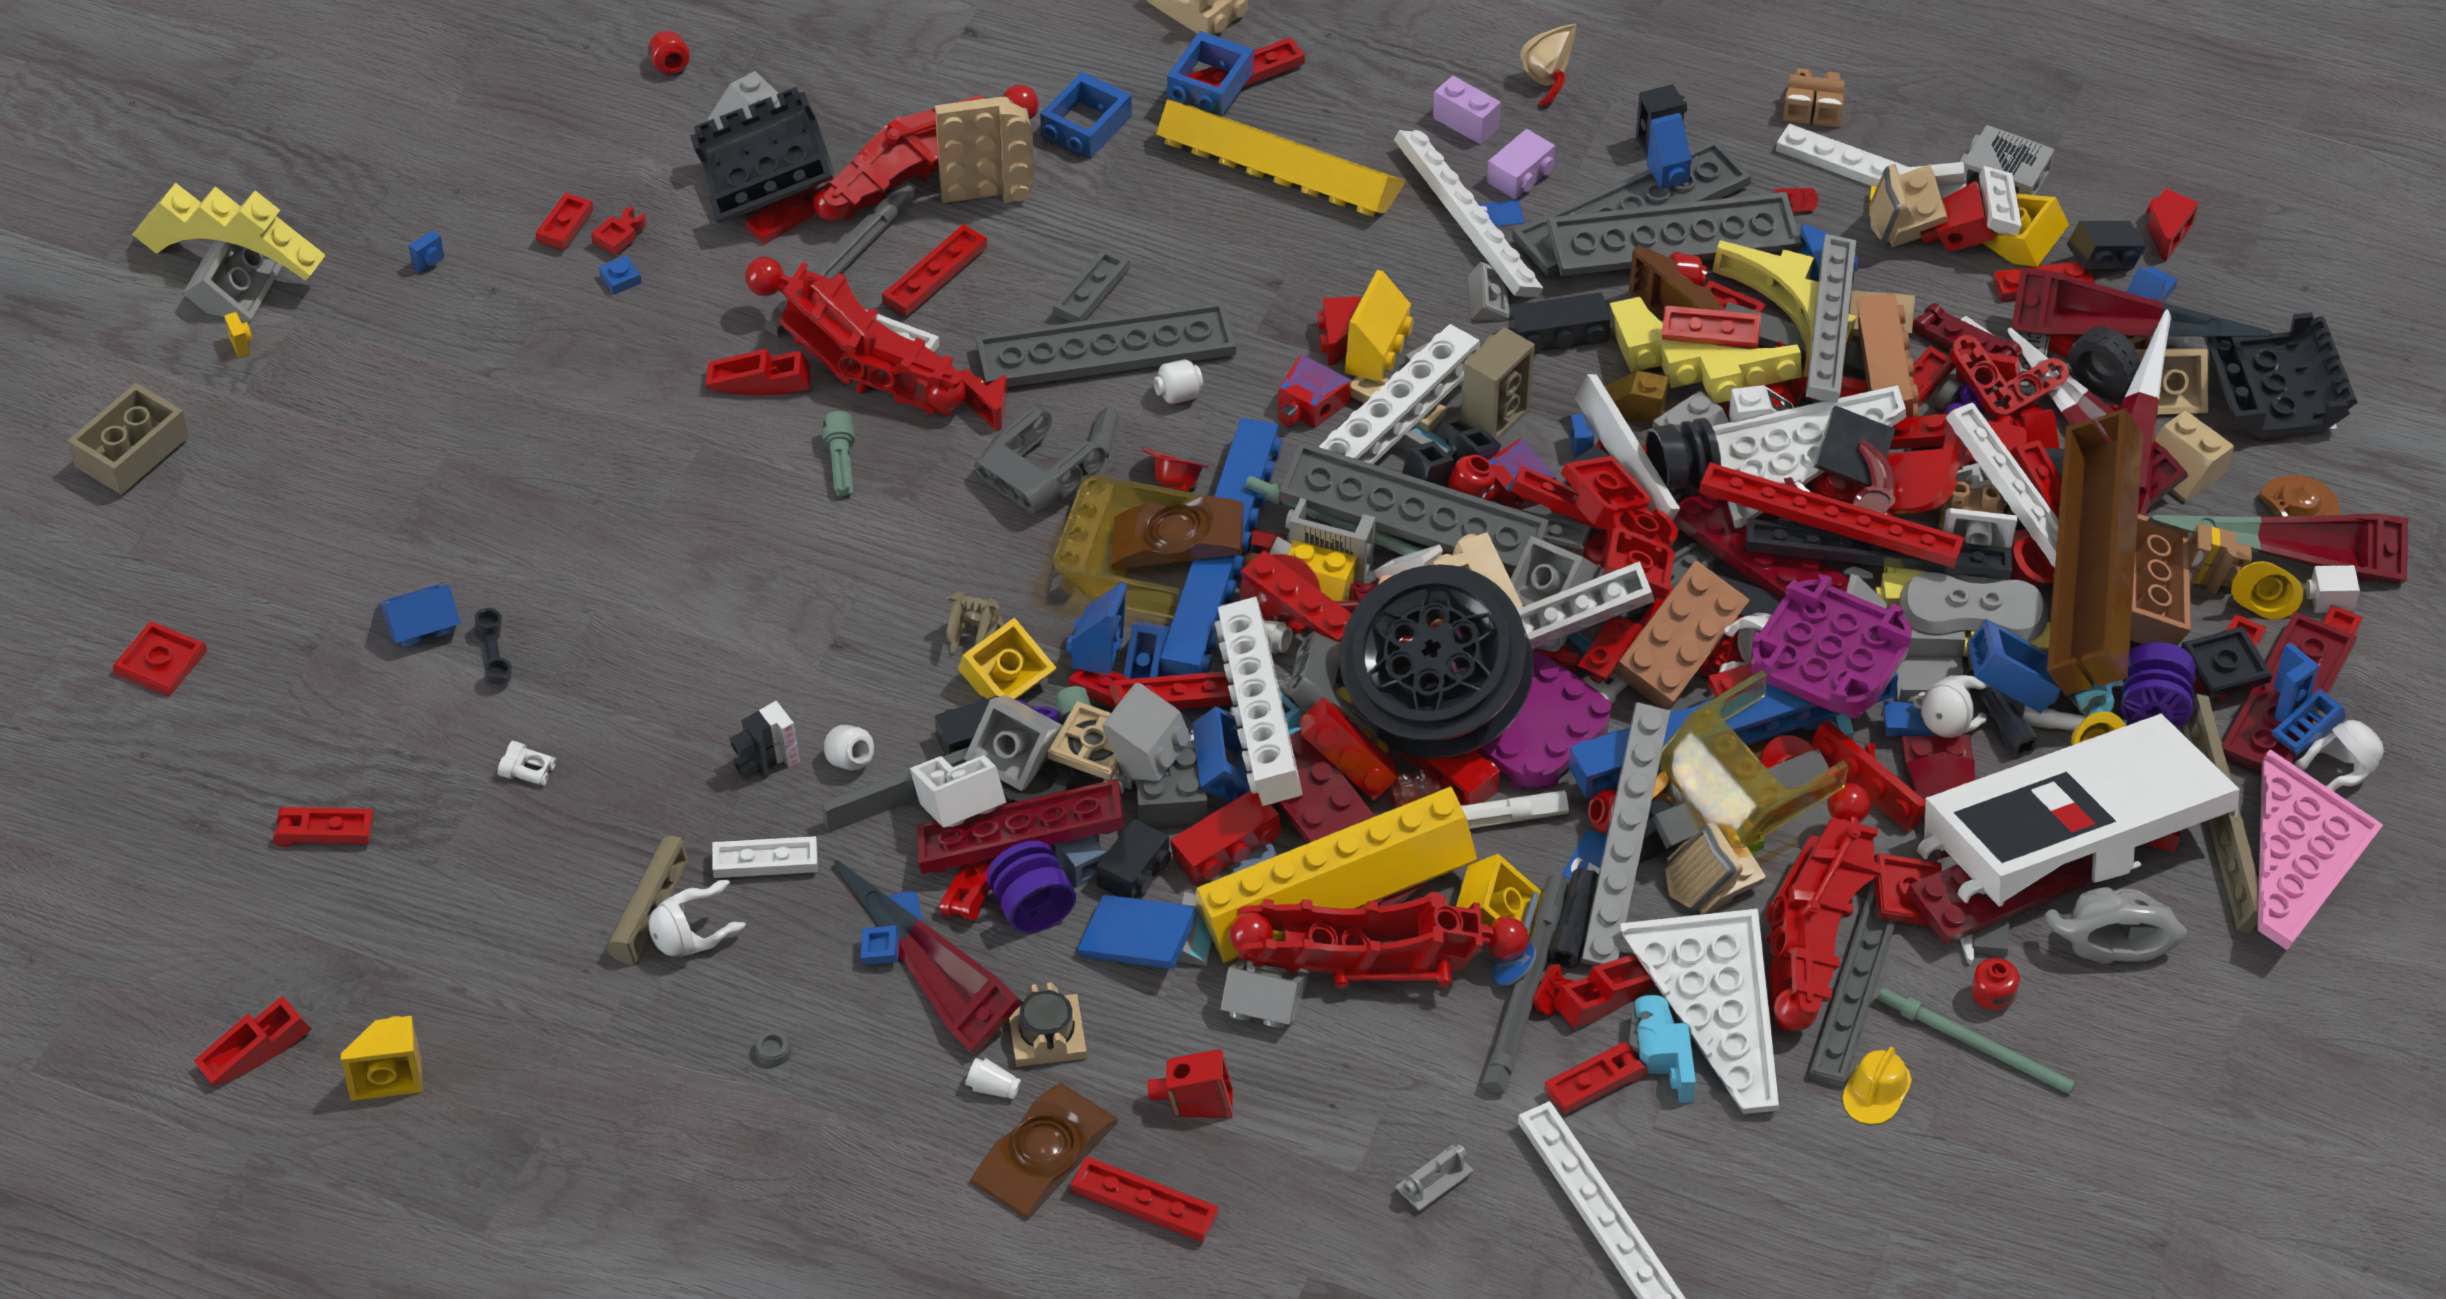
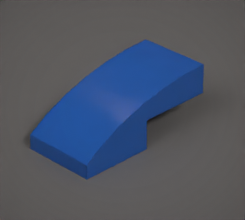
(1903, 720)

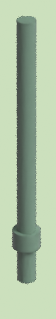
(1381, 538)
(1913, 1009)

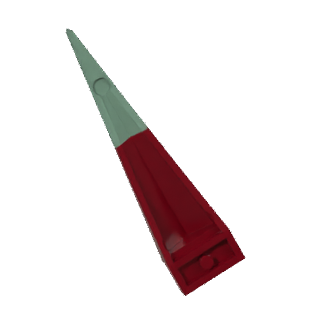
(2368, 541)

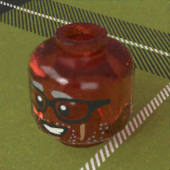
(1411, 787)

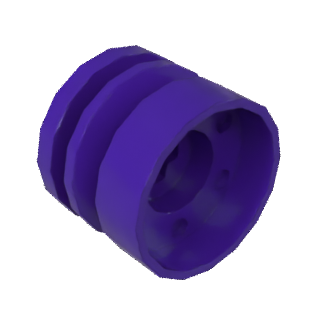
(2159, 683)
(1031, 887)

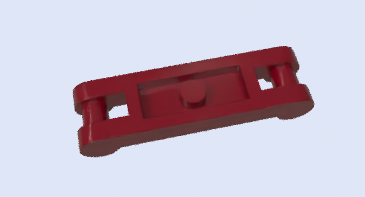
(1951, 328)

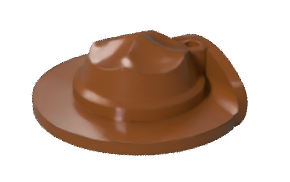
(2299, 497)

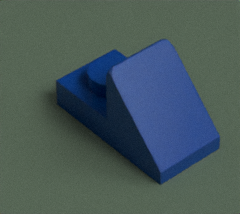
(2152, 284)

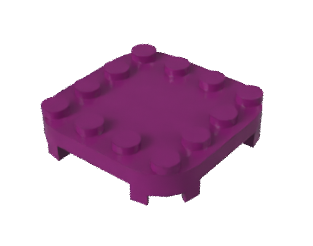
(1831, 647)
(1554, 718)

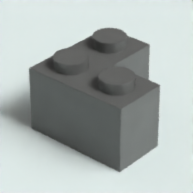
(1175, 798)

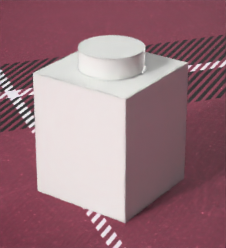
(2333, 587)

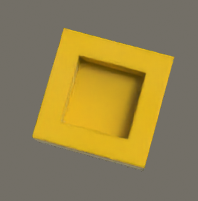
(239, 334)

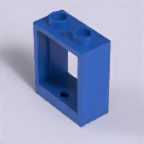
(1218, 53)
(1093, 93)
(2012, 666)
(1211, 736)

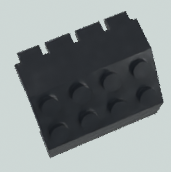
(762, 155)
(2285, 380)

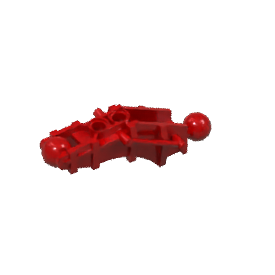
(895, 154)
(853, 343)
(1811, 905)
(1347, 945)

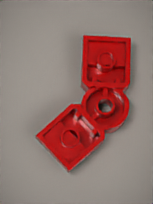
(1620, 505)

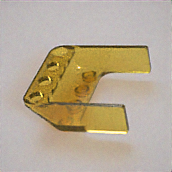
(1087, 539)
(1728, 780)

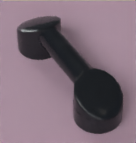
(488, 629)

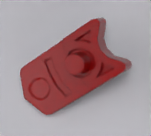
(1800, 198)
(1563, 657)
(1549, 989)

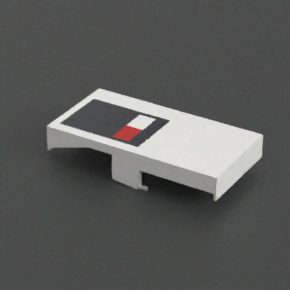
(2076, 803)

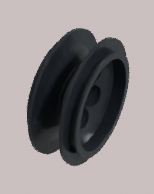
(1463, 709)

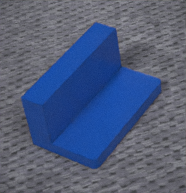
(2294, 680)

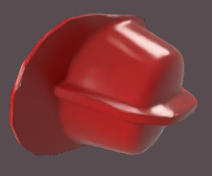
(1174, 471)
(2031, 564)

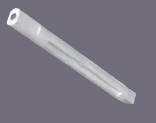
(1516, 809)

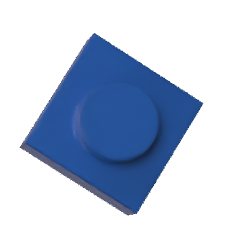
(426, 251)
(620, 275)
(1580, 435)
(880, 945)

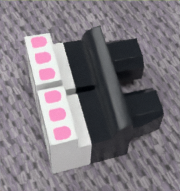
(765, 742)

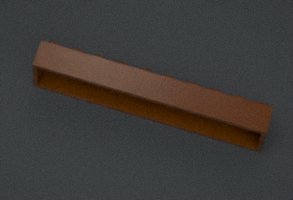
(2095, 553)

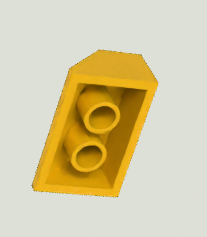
(1378, 329)

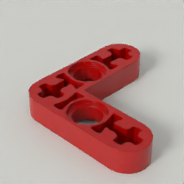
(2008, 390)

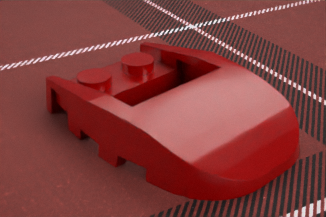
(1926, 476)

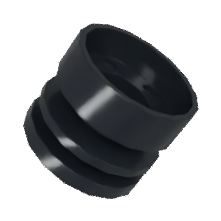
(1682, 452)

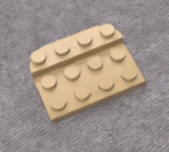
(984, 150)

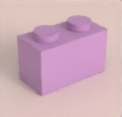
(1466, 110)
(1521, 164)

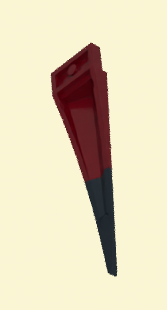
(2069, 306)
(960, 989)

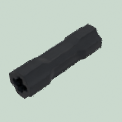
(2013, 728)
(1568, 936)

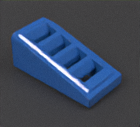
(2317, 701)

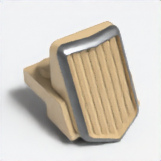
(1906, 205)
(1709, 872)

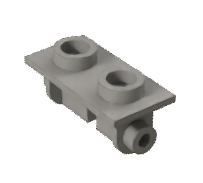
(1435, 1177)

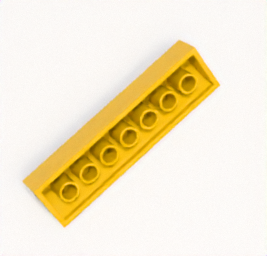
(1278, 157)
(1347, 866)

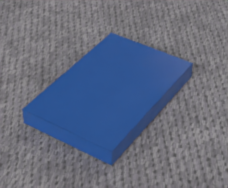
(1138, 931)

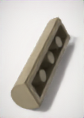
(654, 887)

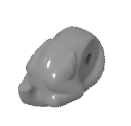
(2119, 926)

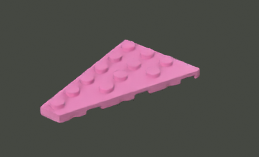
(2305, 847)

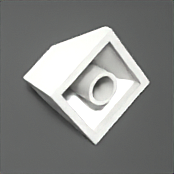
(1981, 527)

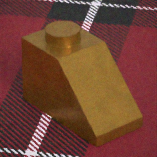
(1639, 395)

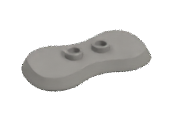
(1946, 605)

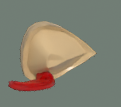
(1547, 58)

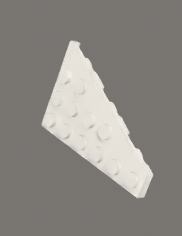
(1789, 440)
(1717, 984)

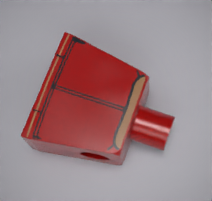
(1196, 1086)

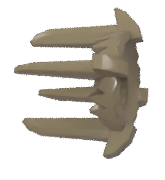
(986, 620)

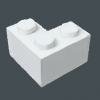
(957, 791)

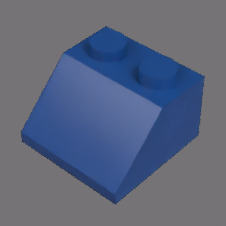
(420, 613)
(1099, 632)

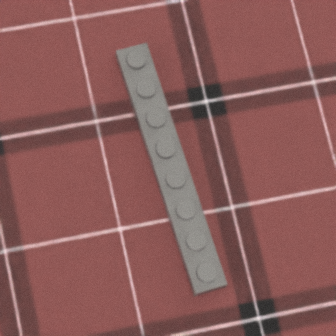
(1831, 319)
(1625, 834)

